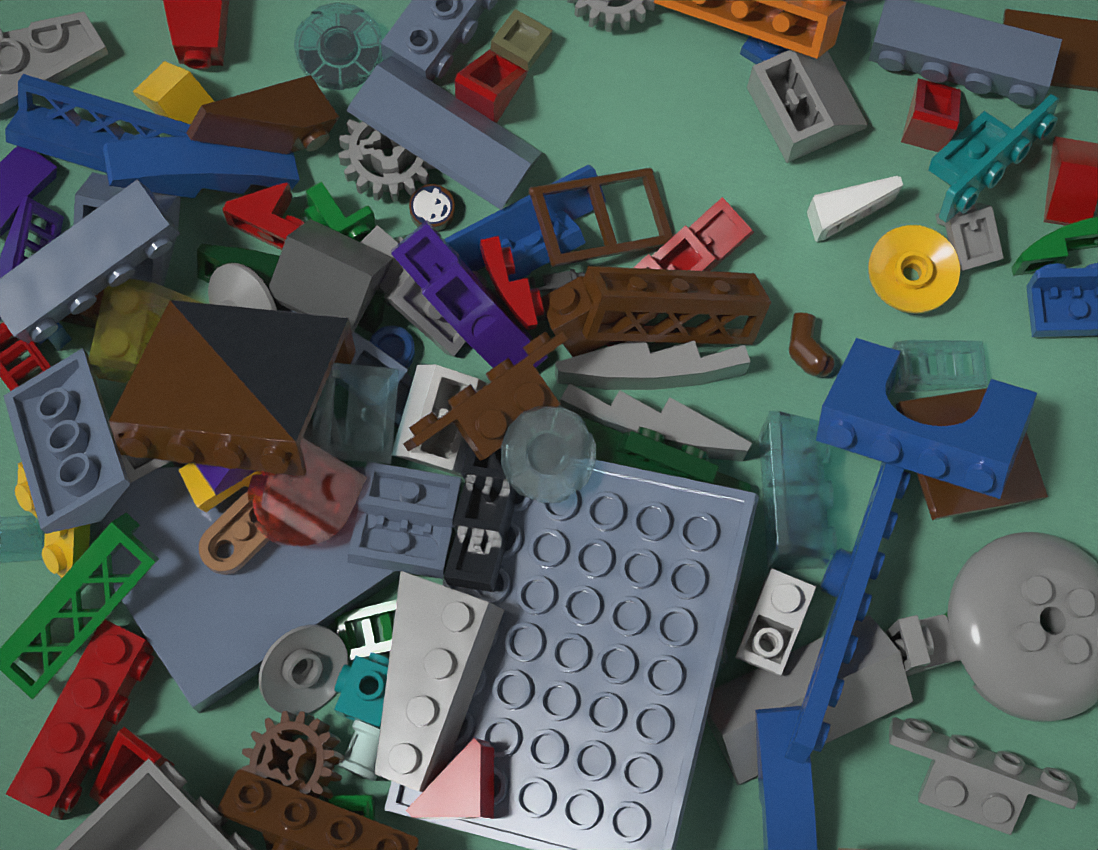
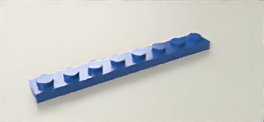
(851, 605)

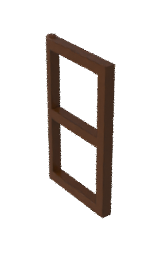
(593, 185)

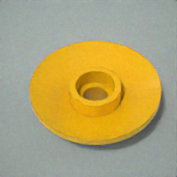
(916, 249)

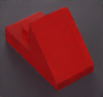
(262, 214)

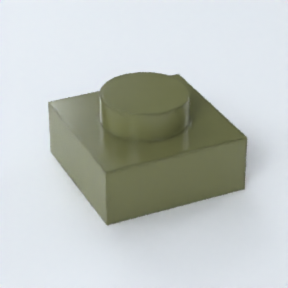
(521, 40)

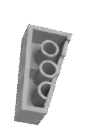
(431, 677)

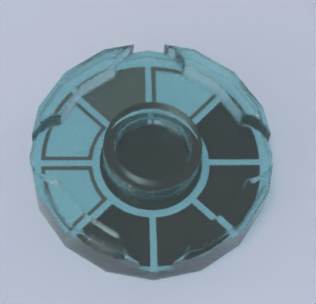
(338, 46)
(548, 454)

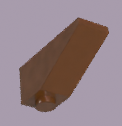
(268, 119)

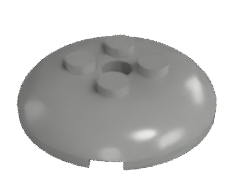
(999, 630)

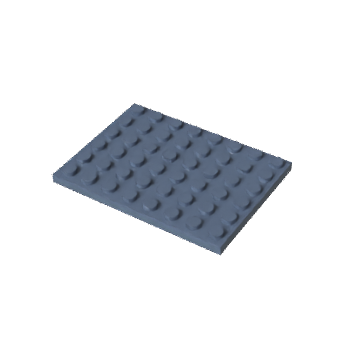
(603, 660)

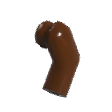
(806, 350)

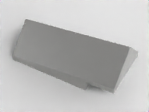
(871, 689)

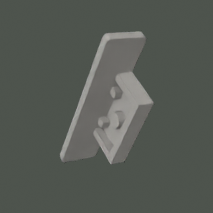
(977, 781)

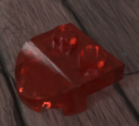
(306, 507)

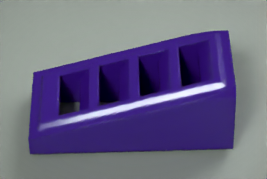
(18, 240)

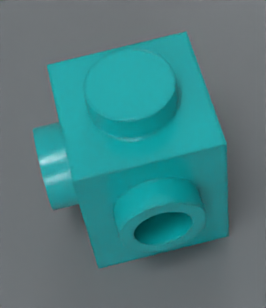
(362, 689)

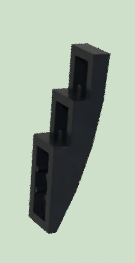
(481, 524)

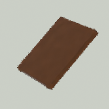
(951, 500)

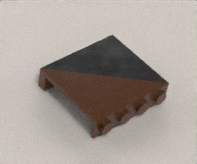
(229, 386)

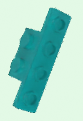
(984, 151)

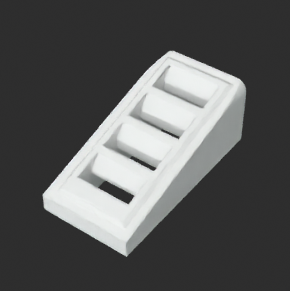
(843, 207)

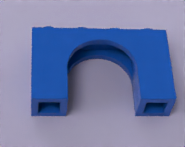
(967, 454)

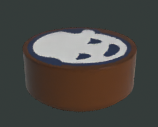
(432, 204)

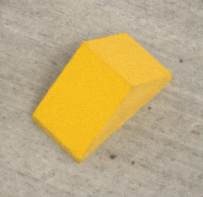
(173, 93)

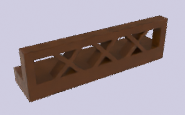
(681, 296)

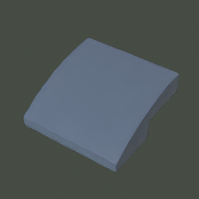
(404, 520)

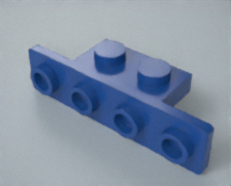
(521, 231)

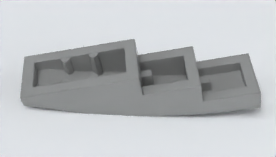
(635, 368)
(675, 422)

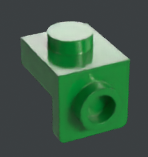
(326, 212)

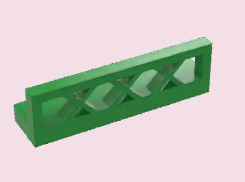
(68, 591)

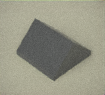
(327, 273)

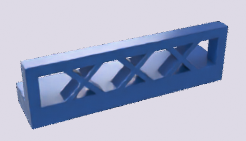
(68, 136)

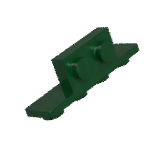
(647, 452)

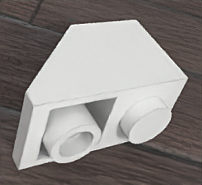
(775, 621)

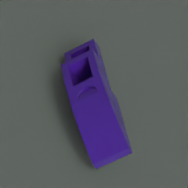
(462, 297)

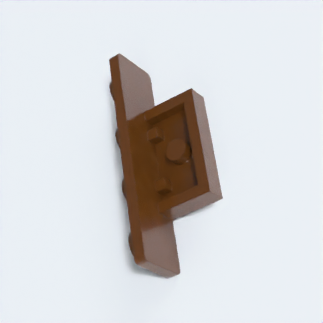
(487, 413)
(302, 821)

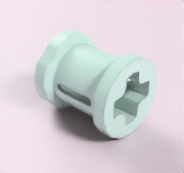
(362, 751)

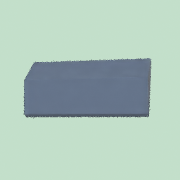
(444, 131)
(67, 445)

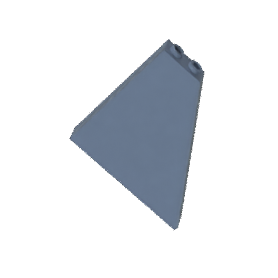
(220, 626)

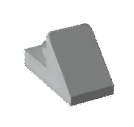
(922, 642)

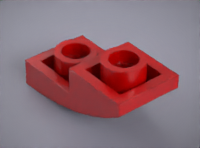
(517, 296)

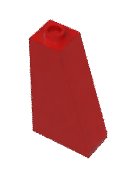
(198, 31)

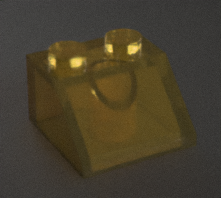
(126, 325)

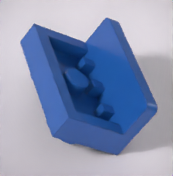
(1063, 301)

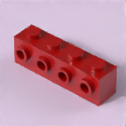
(81, 721)

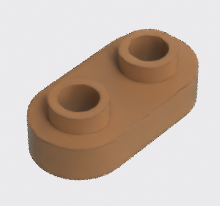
(234, 528)

